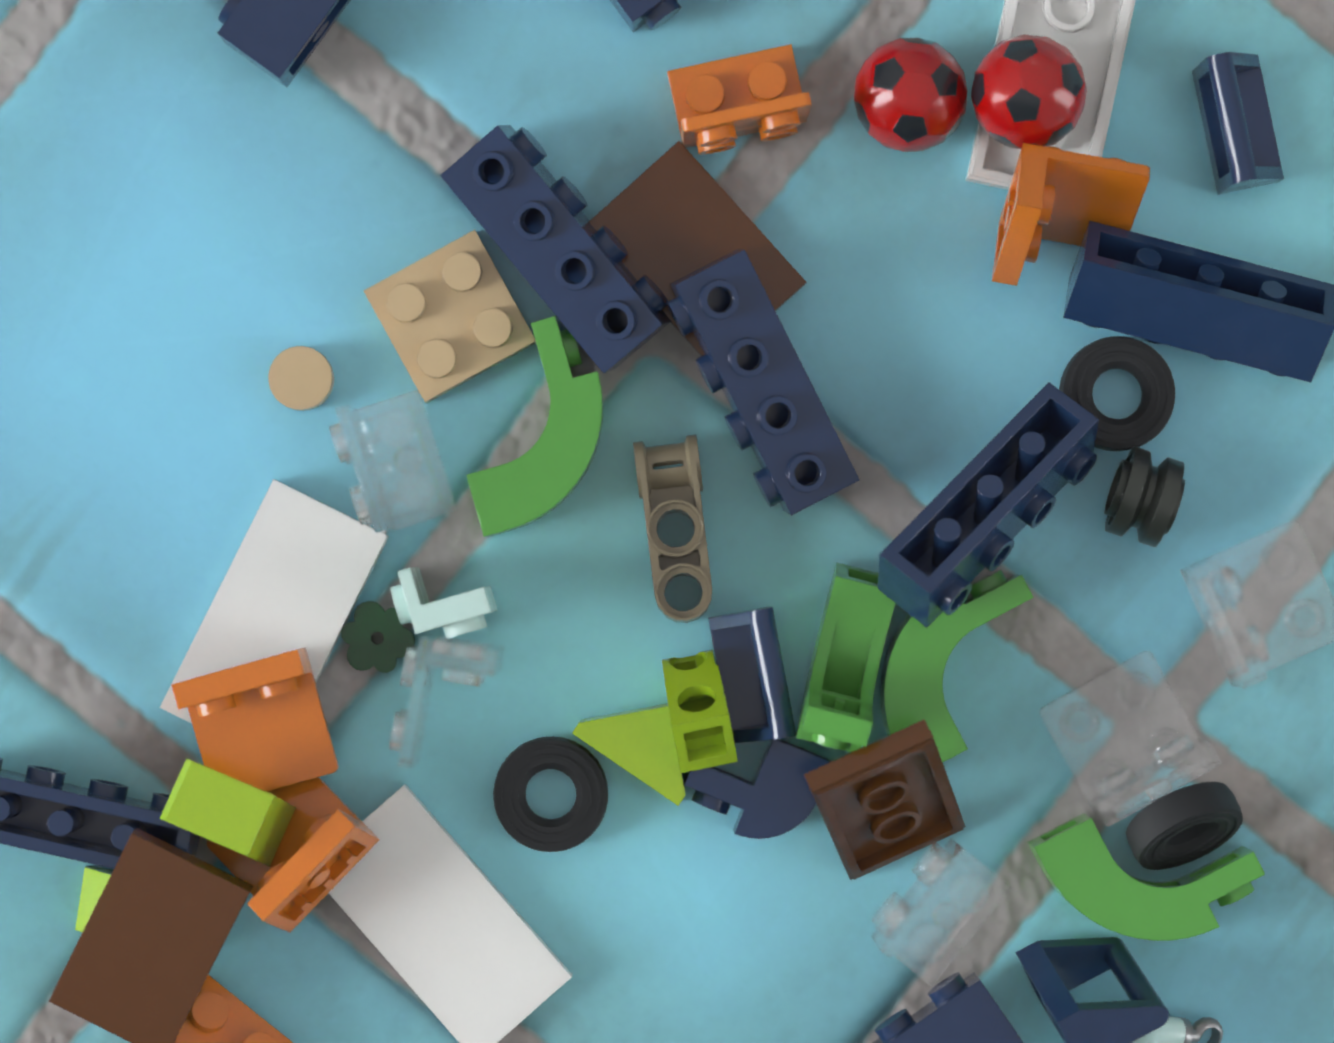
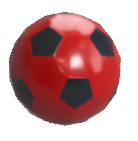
(1028, 91)
(910, 94)

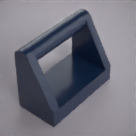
(1237, 122)
(753, 675)
(1063, 964)

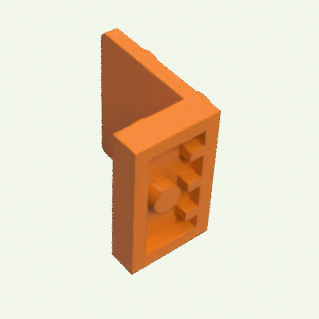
(738, 98)
(1055, 199)
(261, 721)
(312, 858)

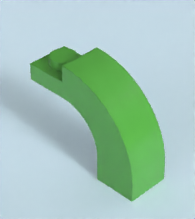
(555, 465)
(918, 656)
(846, 661)
(1175, 909)

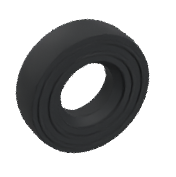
(1149, 370)
(1184, 825)
(544, 833)

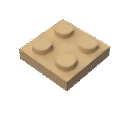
(450, 316)

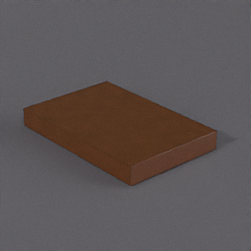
(682, 221)
(886, 800)
(150, 941)

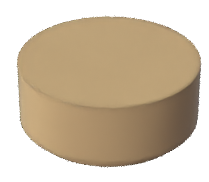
(301, 378)

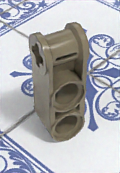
(674, 492)

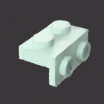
(455, 613)

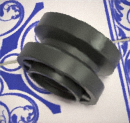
(1144, 496)

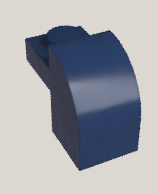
(774, 799)

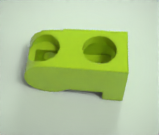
(698, 712)

